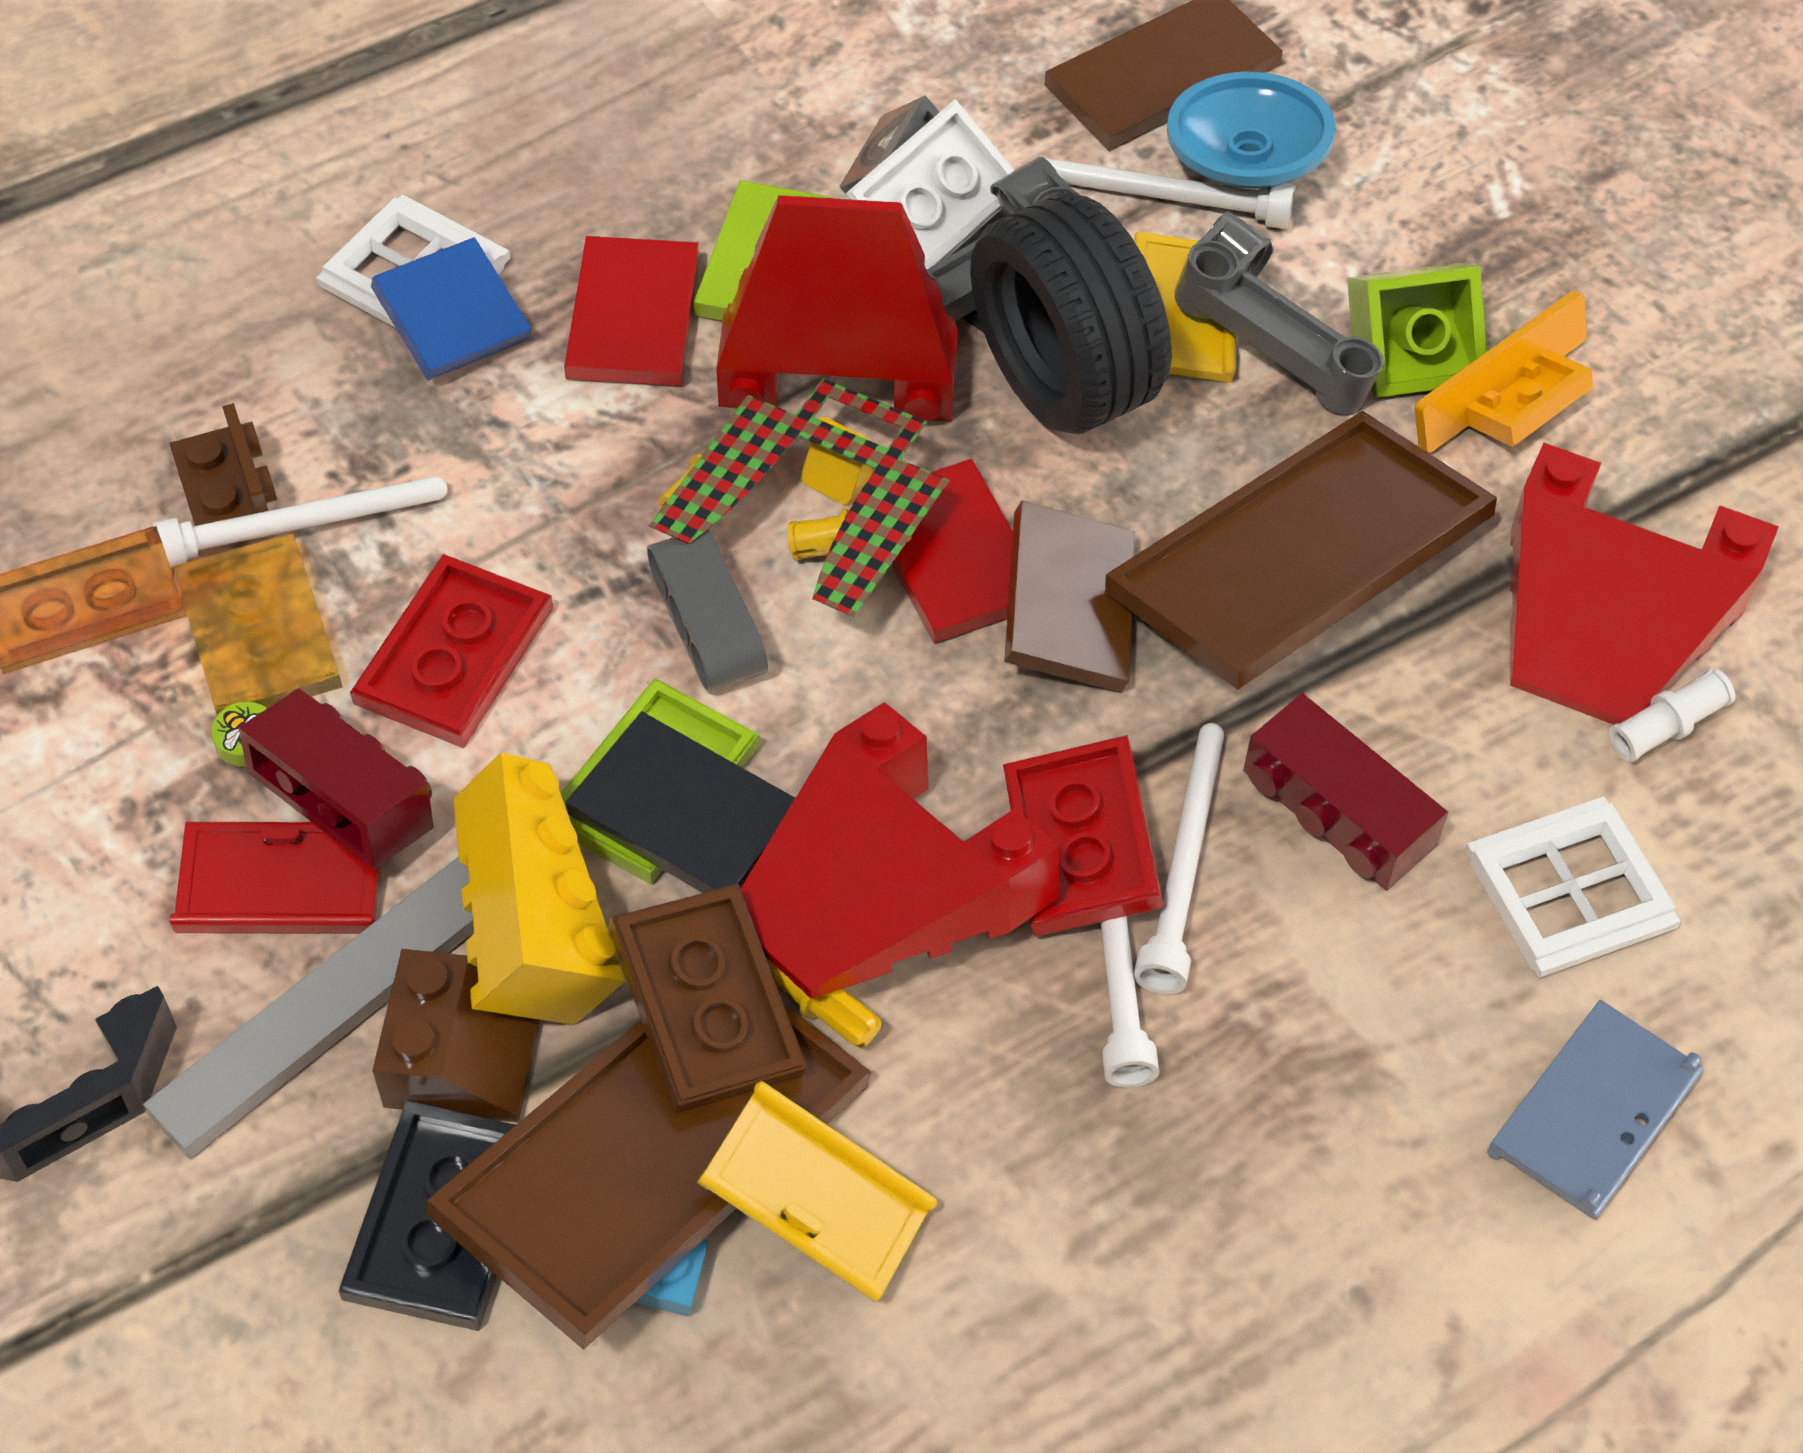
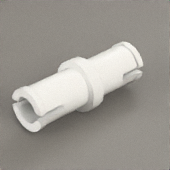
(1672, 715)

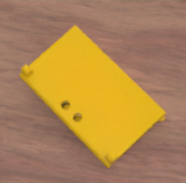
(1198, 344)
(825, 1184)

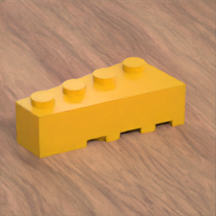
(531, 899)

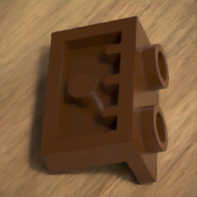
(221, 472)

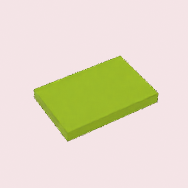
(737, 245)
(687, 717)

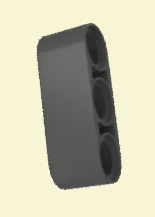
(707, 611)

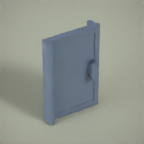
(1579, 1117)

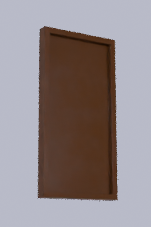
(1299, 548)
(602, 1179)

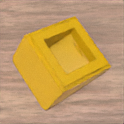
(834, 473)

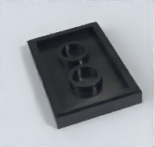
(680, 805)
(400, 1254)

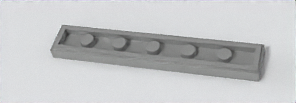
(309, 1015)

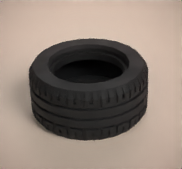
(1071, 312)

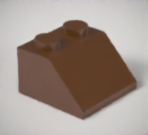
(444, 1050)

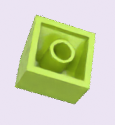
(1421, 322)

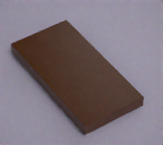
(1140, 74)

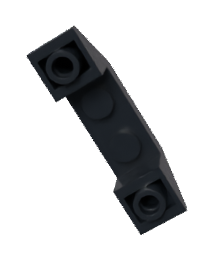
(100, 1100)

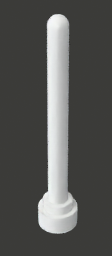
(1269, 203)
(184, 541)
(1163, 962)
(1129, 1055)

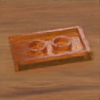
(85, 599)

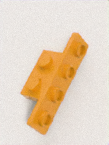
(1513, 383)

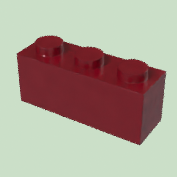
(337, 777)
(1344, 791)

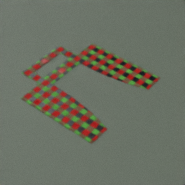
(877, 522)

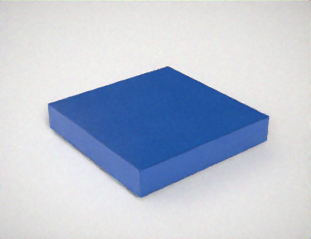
(450, 308)

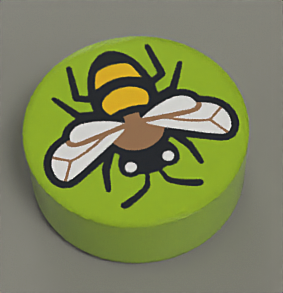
(226, 731)

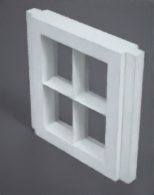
(441, 232)
(1597, 935)

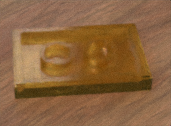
(257, 624)

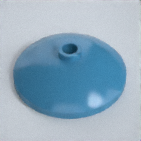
(1251, 129)

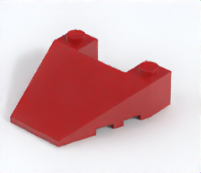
(839, 296)
(1612, 607)
(875, 877)

